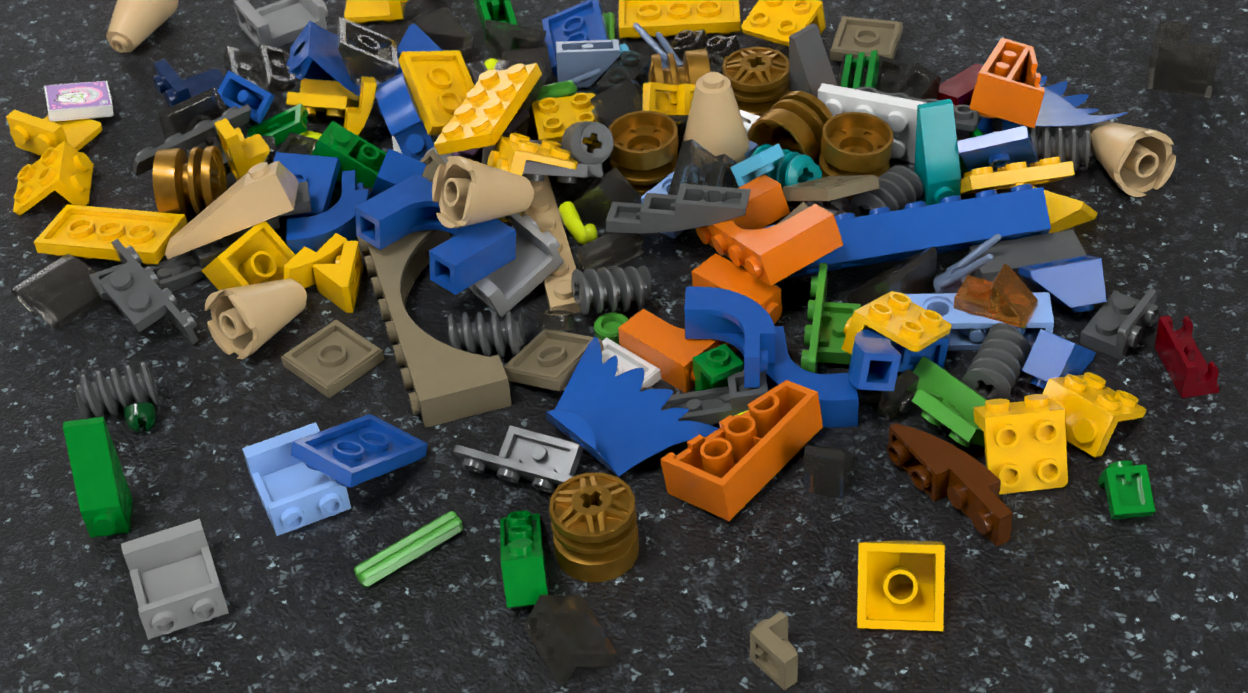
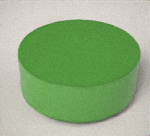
(608, 325)

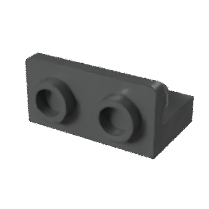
(1120, 323)

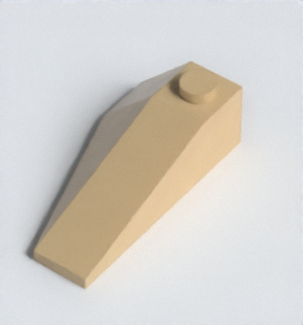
(254, 198)

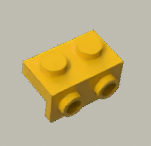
(323, 97)

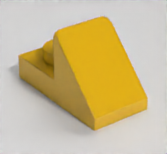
(241, 152)
(341, 280)

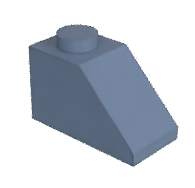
(585, 56)

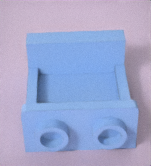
(290, 489)

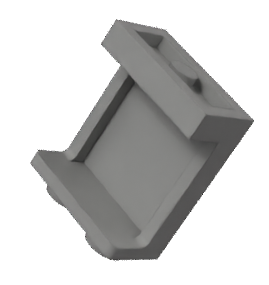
(279, 21)
(534, 262)
(174, 579)

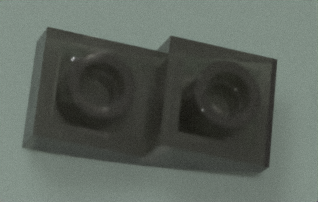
(698, 40)

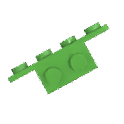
(826, 332)
(948, 402)

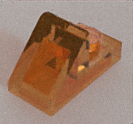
(1002, 300)

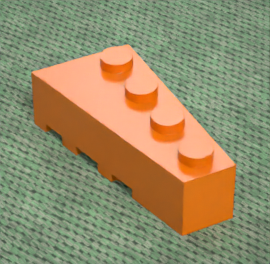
(745, 452)

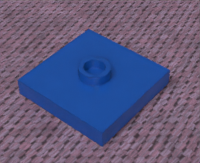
(998, 149)
(320, 174)

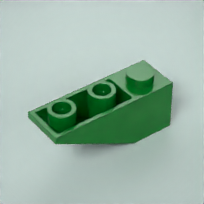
(352, 153)
(522, 558)

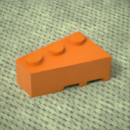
(1009, 85)

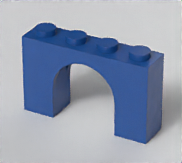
(454, 263)

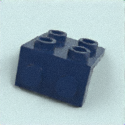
(178, 90)

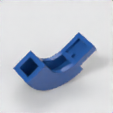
(403, 117)
(340, 219)
(735, 320)
(878, 360)
(835, 391)

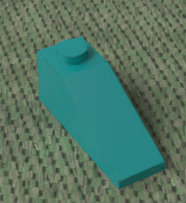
(937, 151)

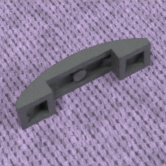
(177, 271)
(716, 404)

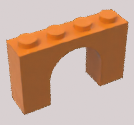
(774, 250)
(666, 344)

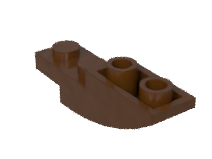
(948, 471)

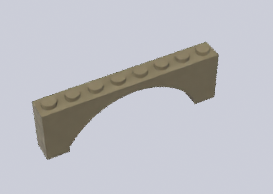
(443, 379)

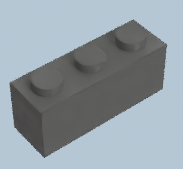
(1028, 252)

